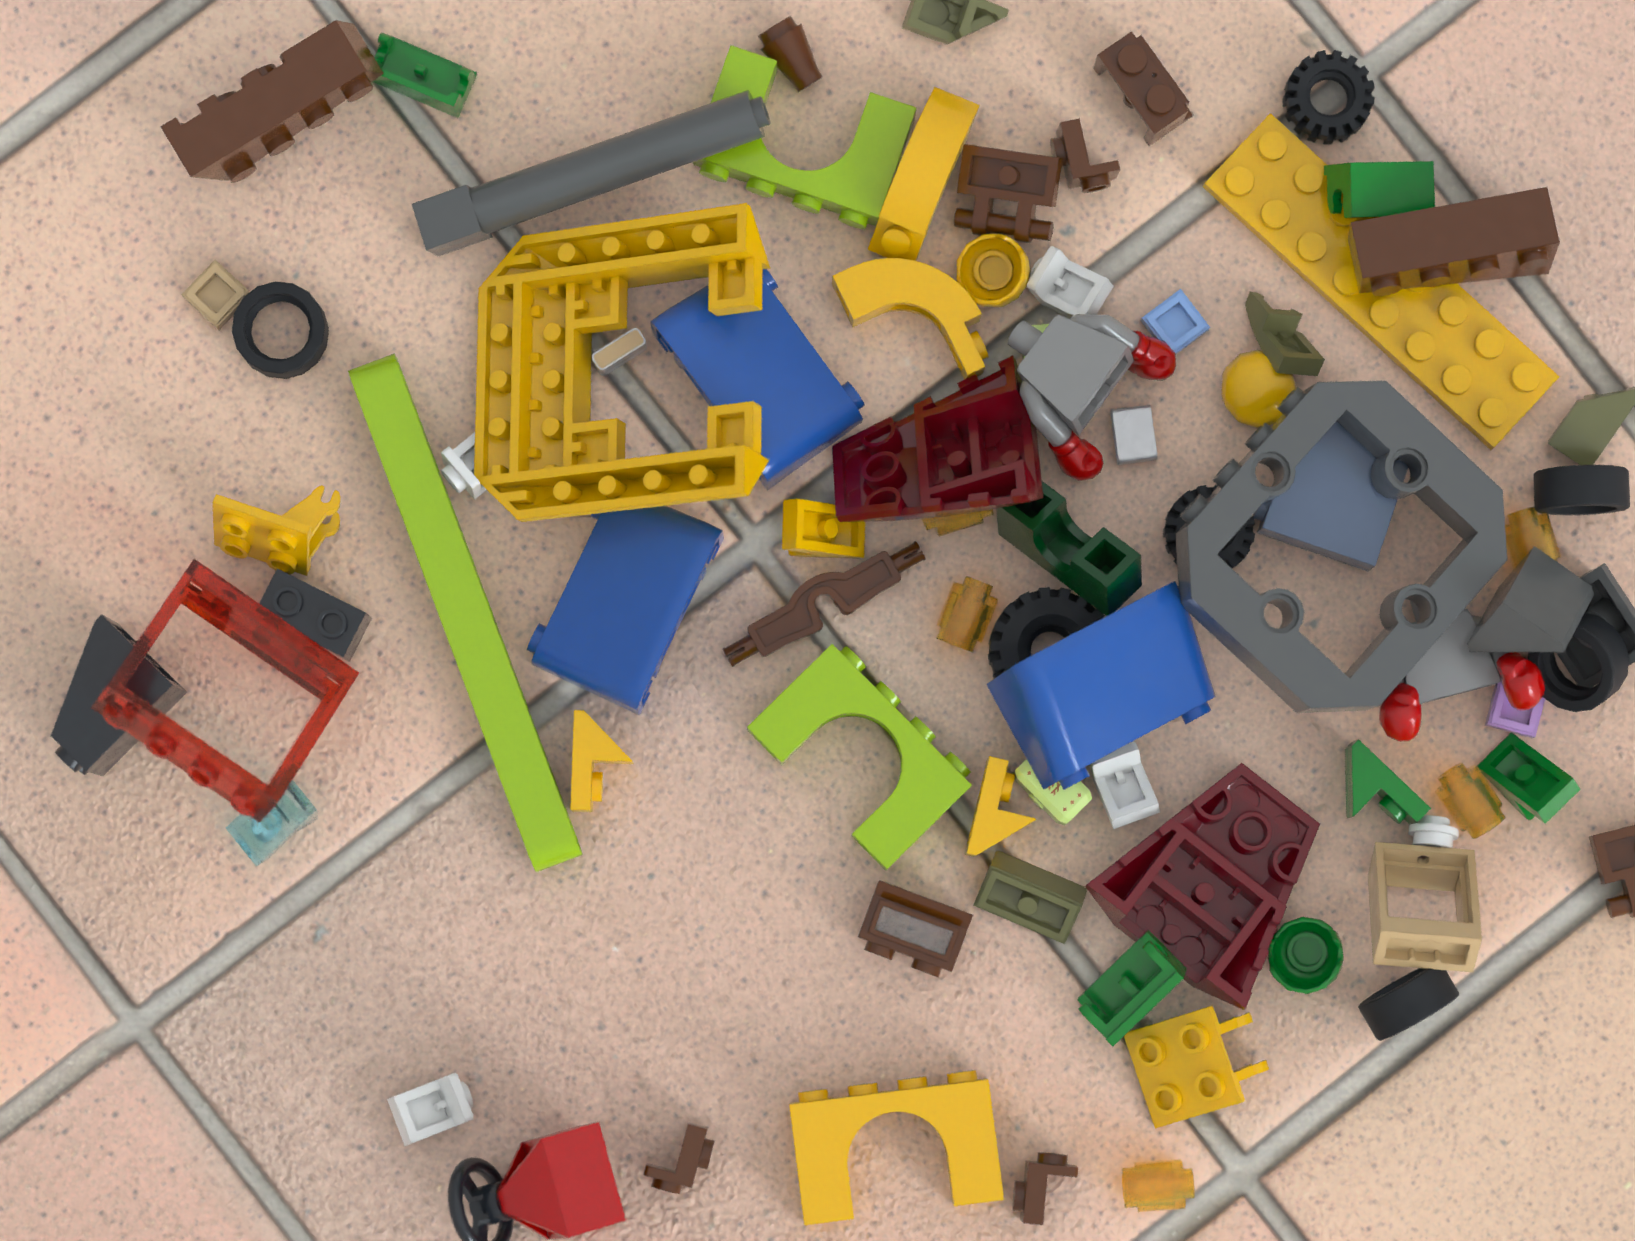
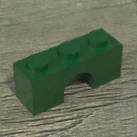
(1095, 567)

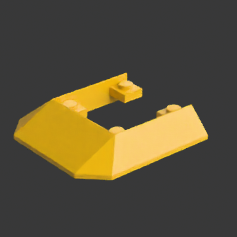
(536, 354)

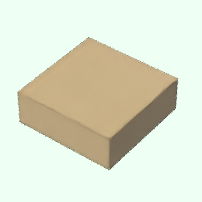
(215, 294)

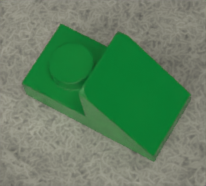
(1369, 775)
(1528, 779)

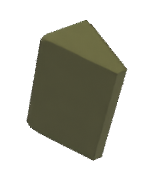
(1030, 896)

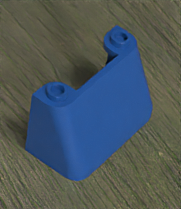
(767, 362)
(625, 602)
(1105, 687)

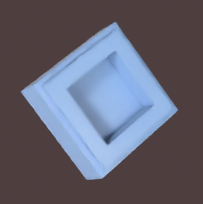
(1175, 322)

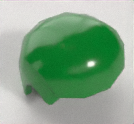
(1305, 955)

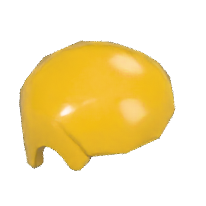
(993, 270)
(1254, 389)

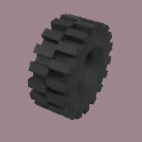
(1032, 615)

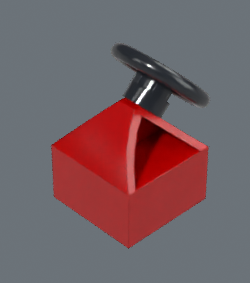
(553, 1187)

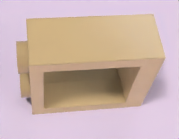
(1424, 941)

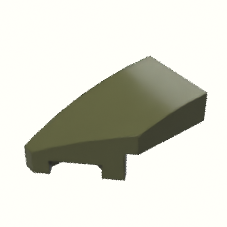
(951, 19)
(1278, 339)
(1592, 425)

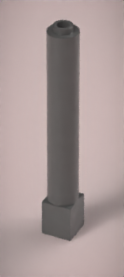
(474, 213)

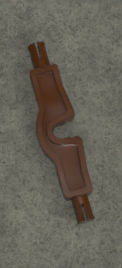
(846, 589)

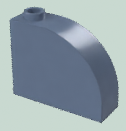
(1333, 503)

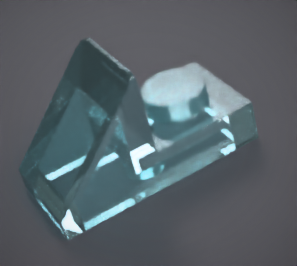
(284, 820)

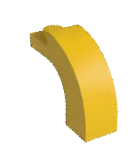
(923, 175)
(917, 288)

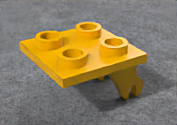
(279, 540)
(1187, 1065)

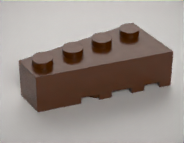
(275, 104)
(1455, 243)

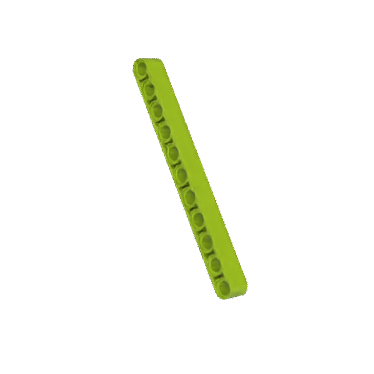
(465, 613)

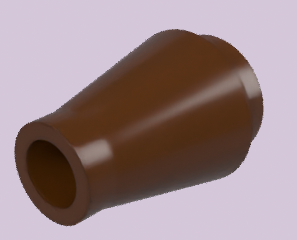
(792, 51)

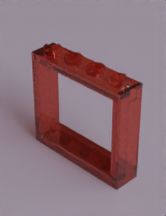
(265, 637)

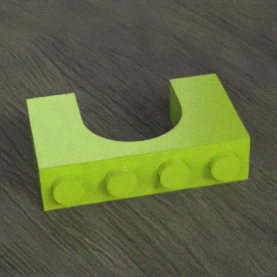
(850, 186)
(838, 689)

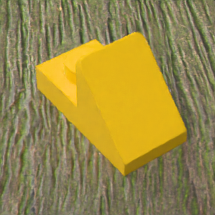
(814, 531)
(590, 747)
(989, 822)

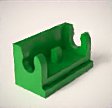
(423, 75)
(1379, 188)
(1131, 987)

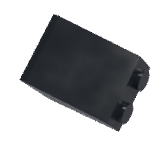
(82, 733)

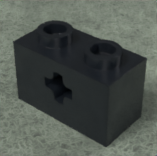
(316, 614)

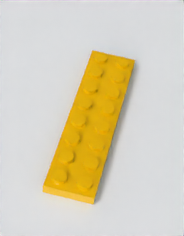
(1429, 332)

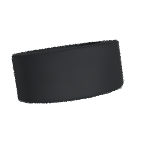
(256, 301)
(1581, 490)
(1613, 660)
(1407, 1001)

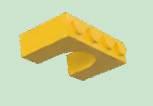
(956, 1109)

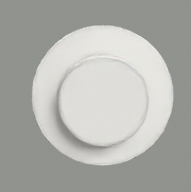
(1433, 832)

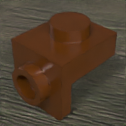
(1078, 172)
(694, 1154)
(1031, 1193)

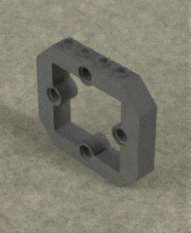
(1438, 476)

